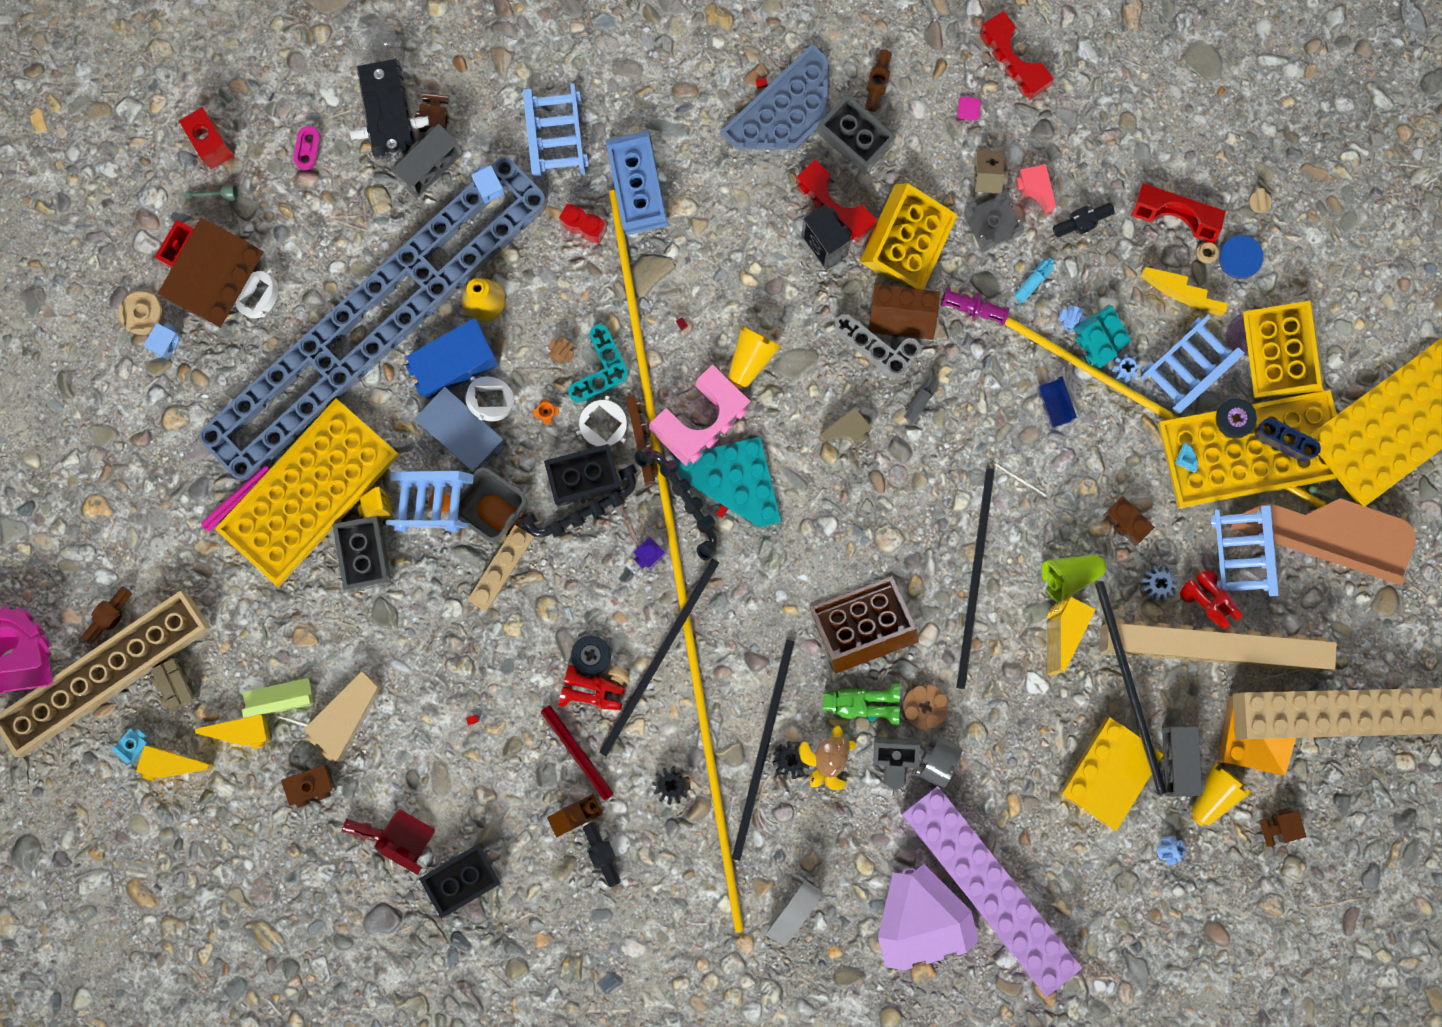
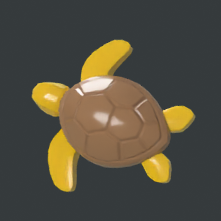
(829, 759)

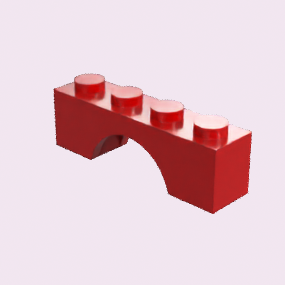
(1030, 77)
(814, 183)
(1202, 219)

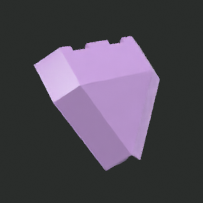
(923, 920)

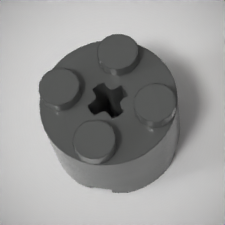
(939, 761)

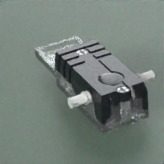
(384, 94)

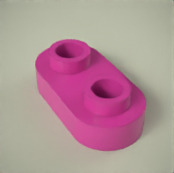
(306, 149)

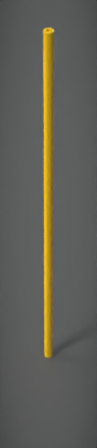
(1124, 389)

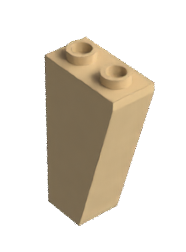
(341, 718)

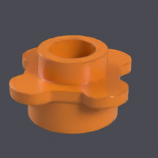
(545, 405)

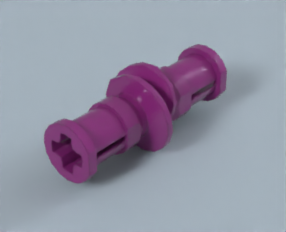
(974, 306)

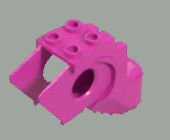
(29, 661)

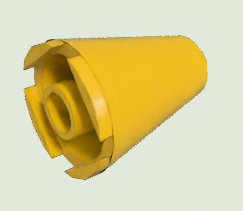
(483, 300)
(750, 357)
(1220, 795)

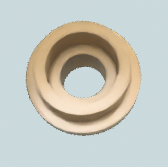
(1214, 252)
(619, 675)

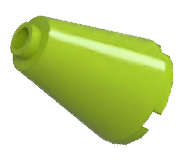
(1071, 575)

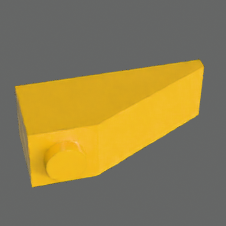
(375, 503)
(247, 731)
(162, 764)

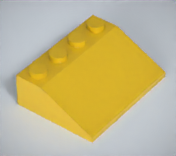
(908, 237)
(1283, 350)
(1064, 632)
(1109, 774)

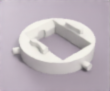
(267, 300)
(489, 384)
(611, 408)

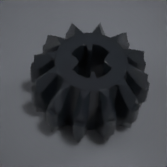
(784, 763)
(672, 793)

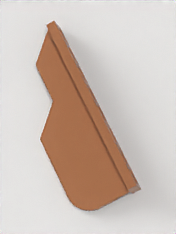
(1345, 536)

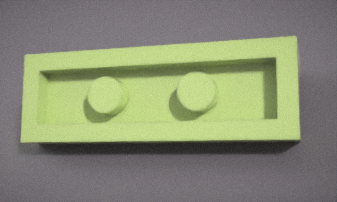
(277, 698)

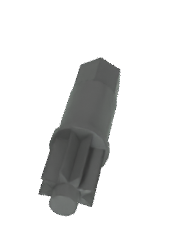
(922, 398)

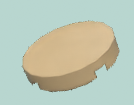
(141, 312)

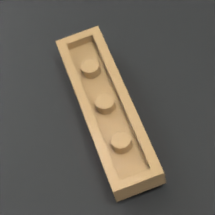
(500, 568)

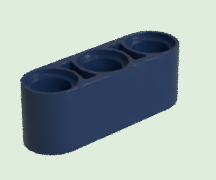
(1298, 440)

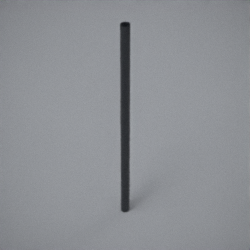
(975, 579)
(657, 660)
(1130, 687)
(763, 749)

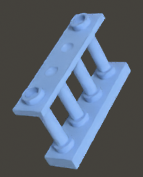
(535, 123)
(1196, 386)
(422, 480)
(1265, 539)

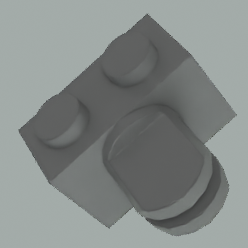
(896, 756)

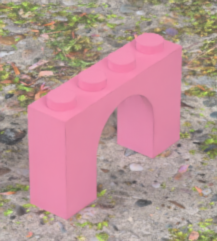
(688, 443)

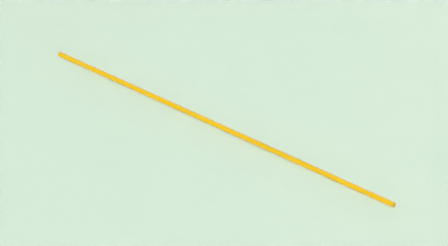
(677, 569)

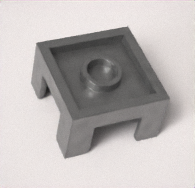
(993, 221)

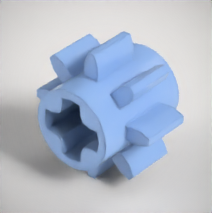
(1071, 317)
(1130, 363)
(1171, 850)

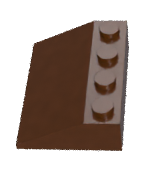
(210, 272)
(864, 624)

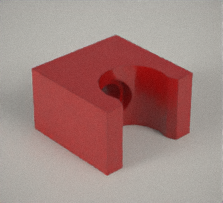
(210, 149)

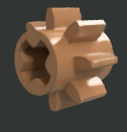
(561, 350)

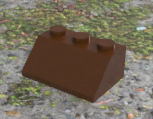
(904, 312)

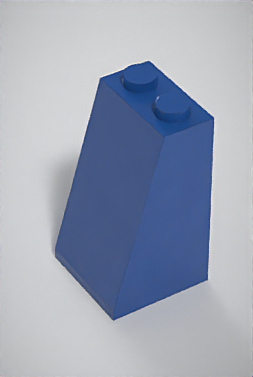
(451, 359)

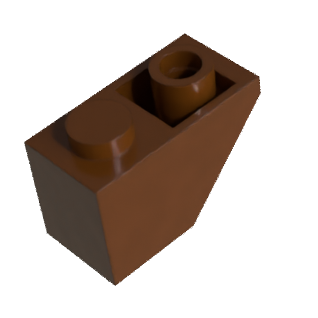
(574, 815)

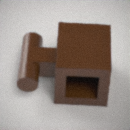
(435, 113)
(1287, 827)

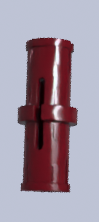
(361, 830)

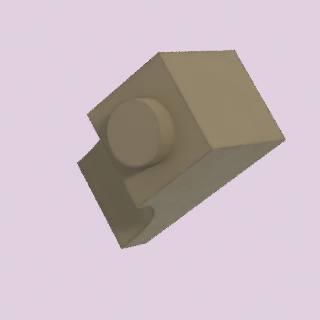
(849, 427)

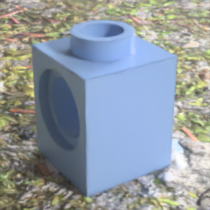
(487, 183)
(163, 340)

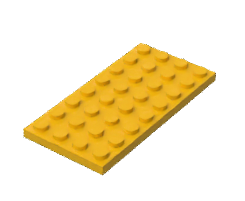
(1387, 429)
(1244, 465)
(307, 492)

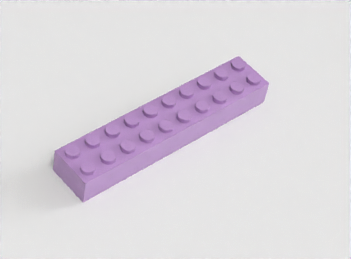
(991, 891)

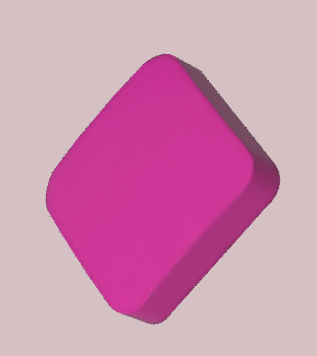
(969, 108)

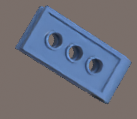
(622, 153)

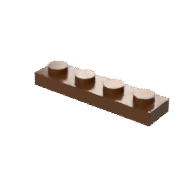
(640, 430)

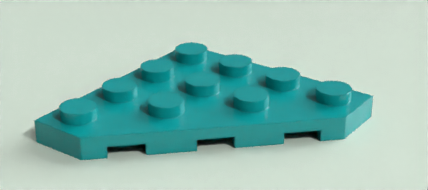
(736, 479)

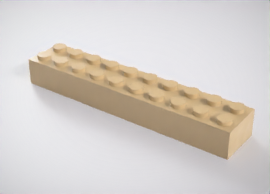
(1222, 646)
(102, 673)
(1337, 713)

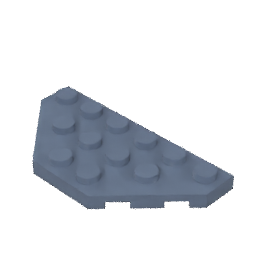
(786, 109)

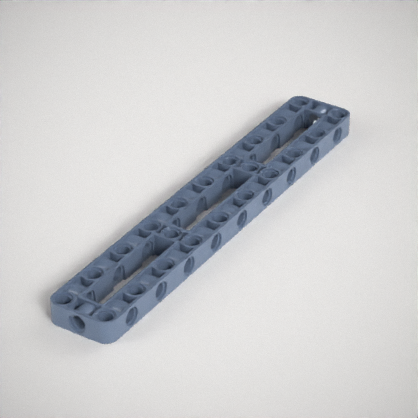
(386, 335)

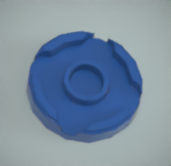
(1241, 257)

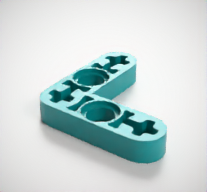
(609, 367)

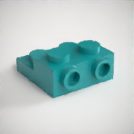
(1102, 336)

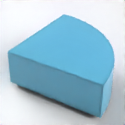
(1187, 458)

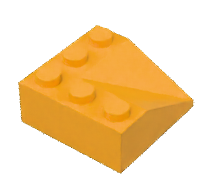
(1254, 754)

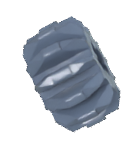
(1161, 592)

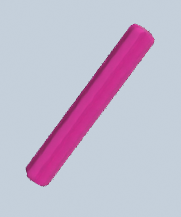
(230, 503)

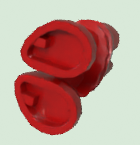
(1222, 604)
(600, 686)

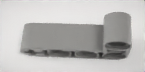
(873, 343)

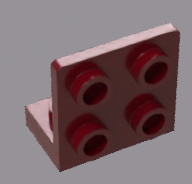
(404, 840)

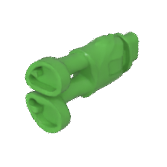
(852, 703)

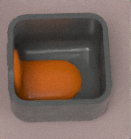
(490, 505)

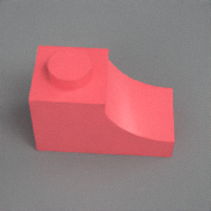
(1036, 184)

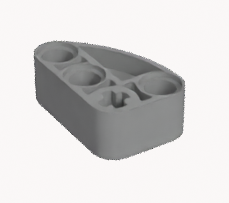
(794, 912)

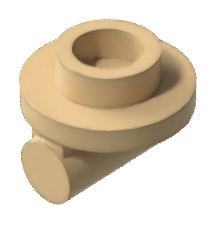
(1260, 201)

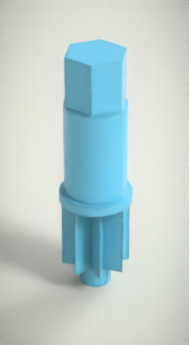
(1034, 280)

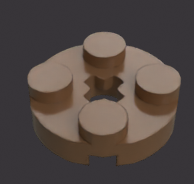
(936, 700)

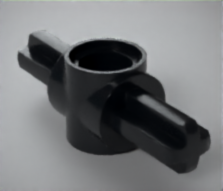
(1083, 220)
(601, 854)

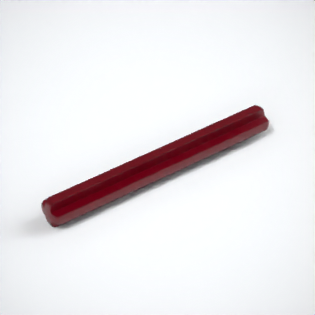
(577, 752)

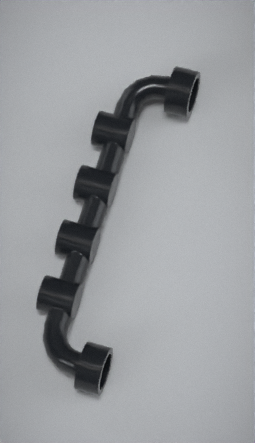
(577, 518)
(706, 549)

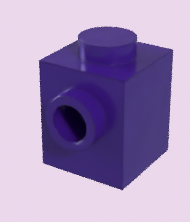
(648, 554)

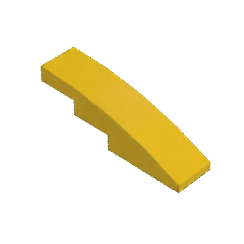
(1177, 288)

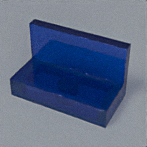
(1057, 403)

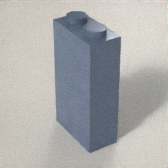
(460, 431)

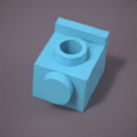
(129, 755)

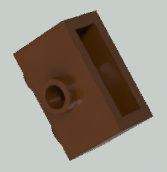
(1128, 521)
(308, 785)

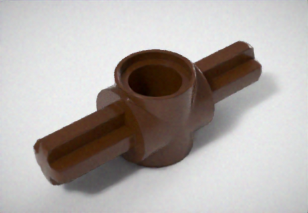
(881, 71)
(106, 615)

